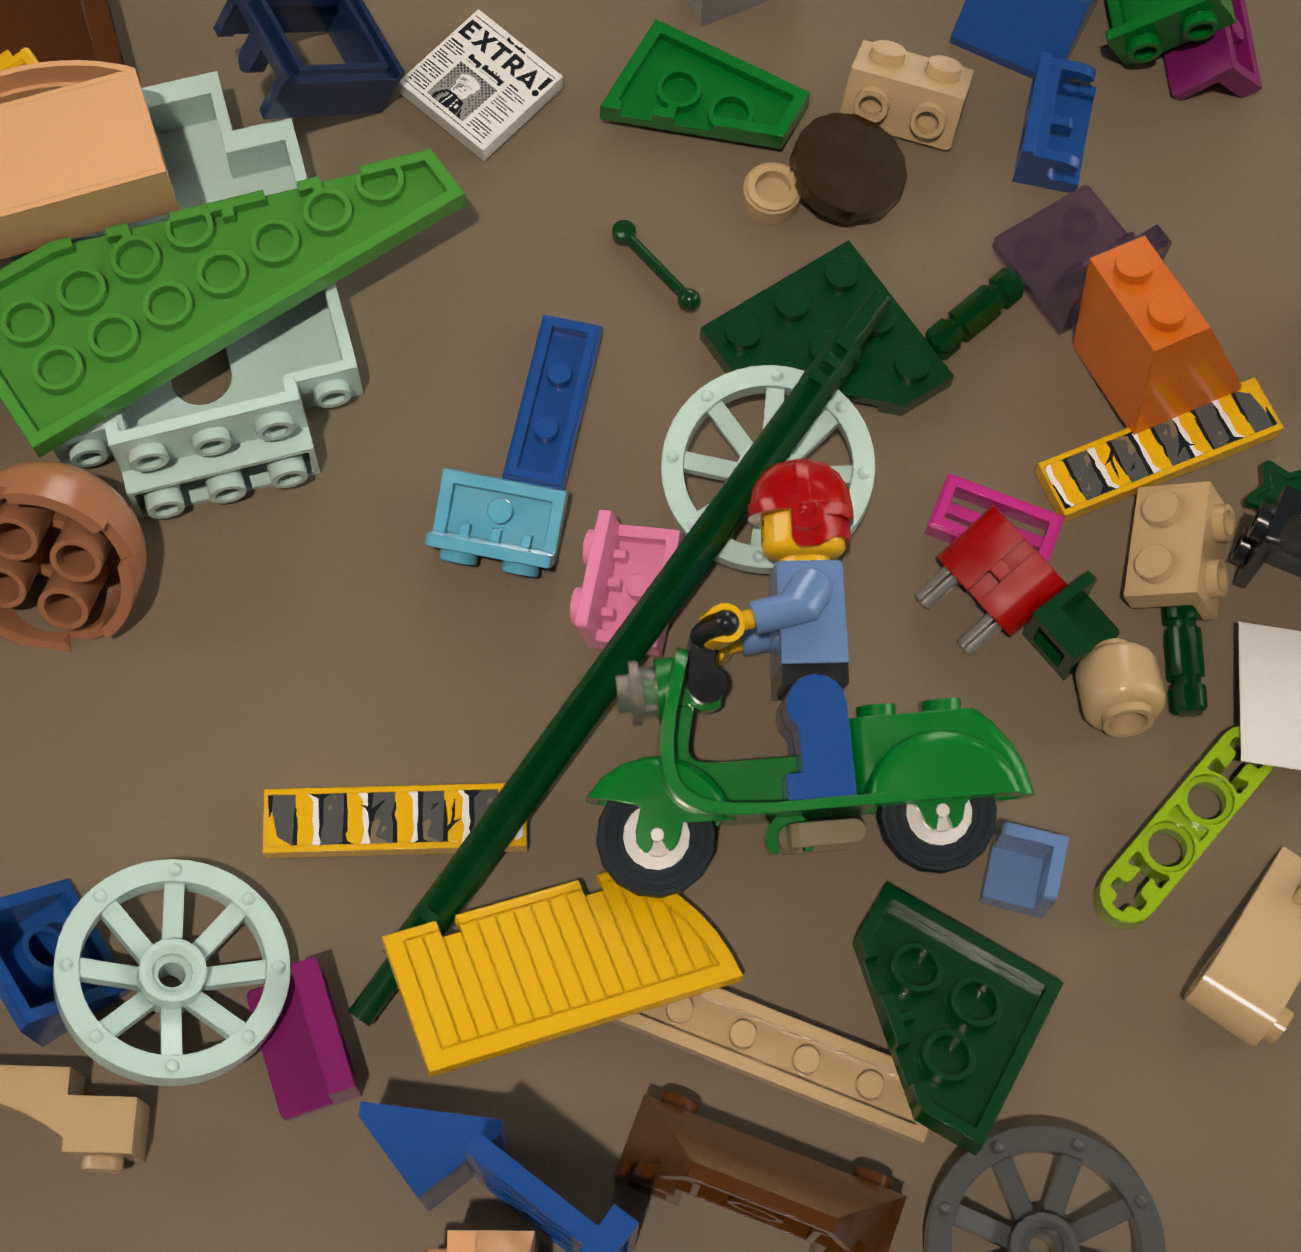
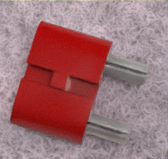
(999, 572)

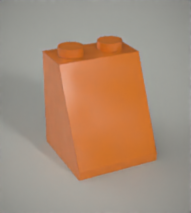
(1147, 339)

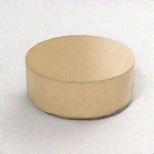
(771, 193)

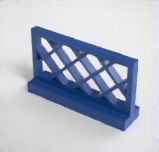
(544, 1206)

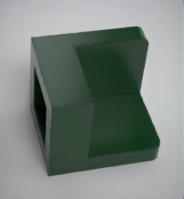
(1069, 626)

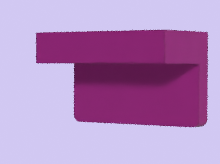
(1222, 58)
(307, 1046)

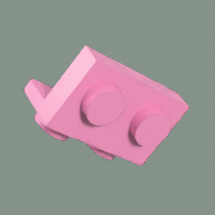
(619, 569)

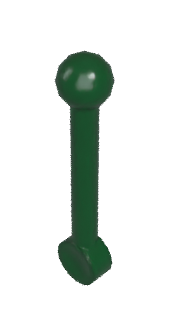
(625, 235)

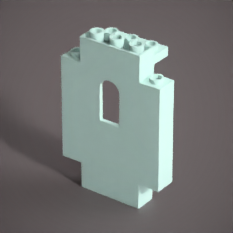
(302, 359)

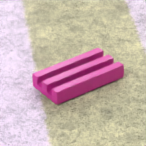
(986, 497)

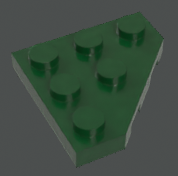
(799, 314)
(951, 1013)

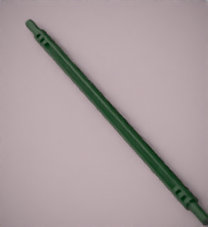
(630, 642)

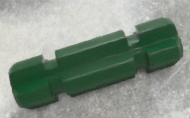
(975, 312)
(1184, 661)

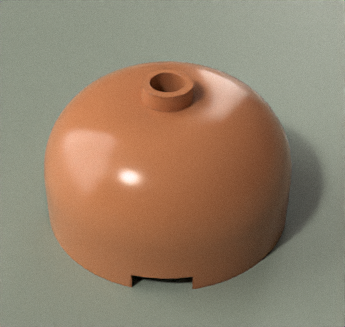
(76, 533)

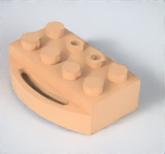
(76, 153)

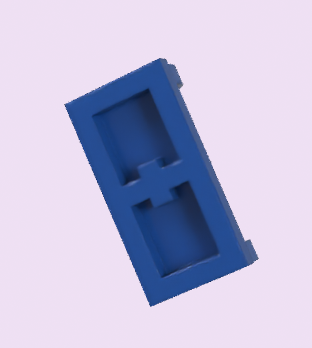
(1055, 124)

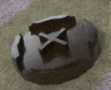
(848, 168)

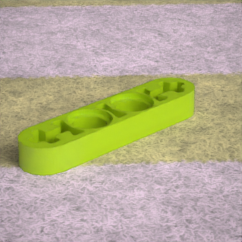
(1182, 824)

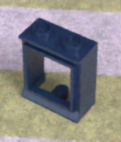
(302, 90)

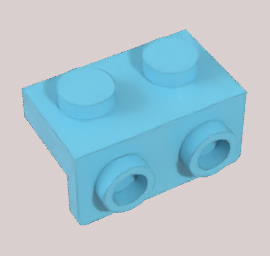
(498, 521)

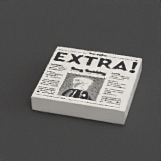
(481, 85)

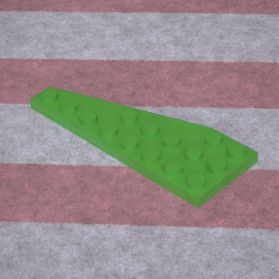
(136, 307)

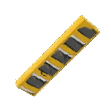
(1122, 462)
(376, 820)

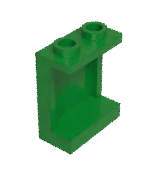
(1150, 27)

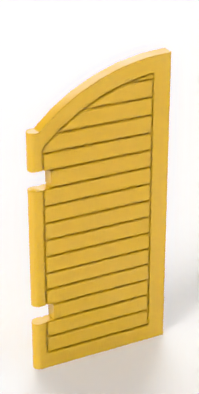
(550, 969)

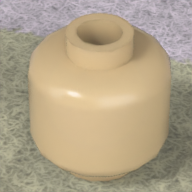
(1120, 687)

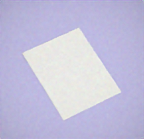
(1270, 695)

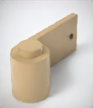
(1259, 962)

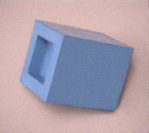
(1023, 869)

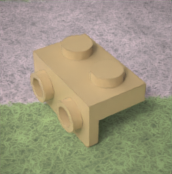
(907, 92)
(1179, 548)

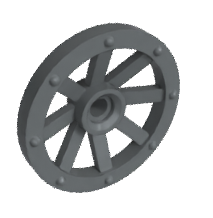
(1074, 1151)

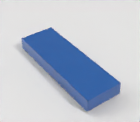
(553, 402)

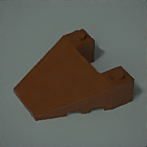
(685, 1153)

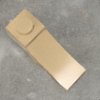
(93, 1128)

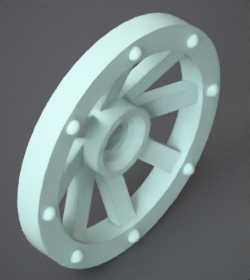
(710, 402)
(173, 958)

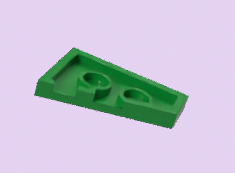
(702, 91)

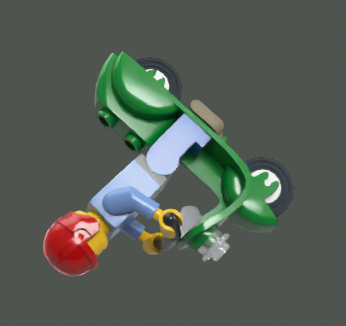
(921, 772)

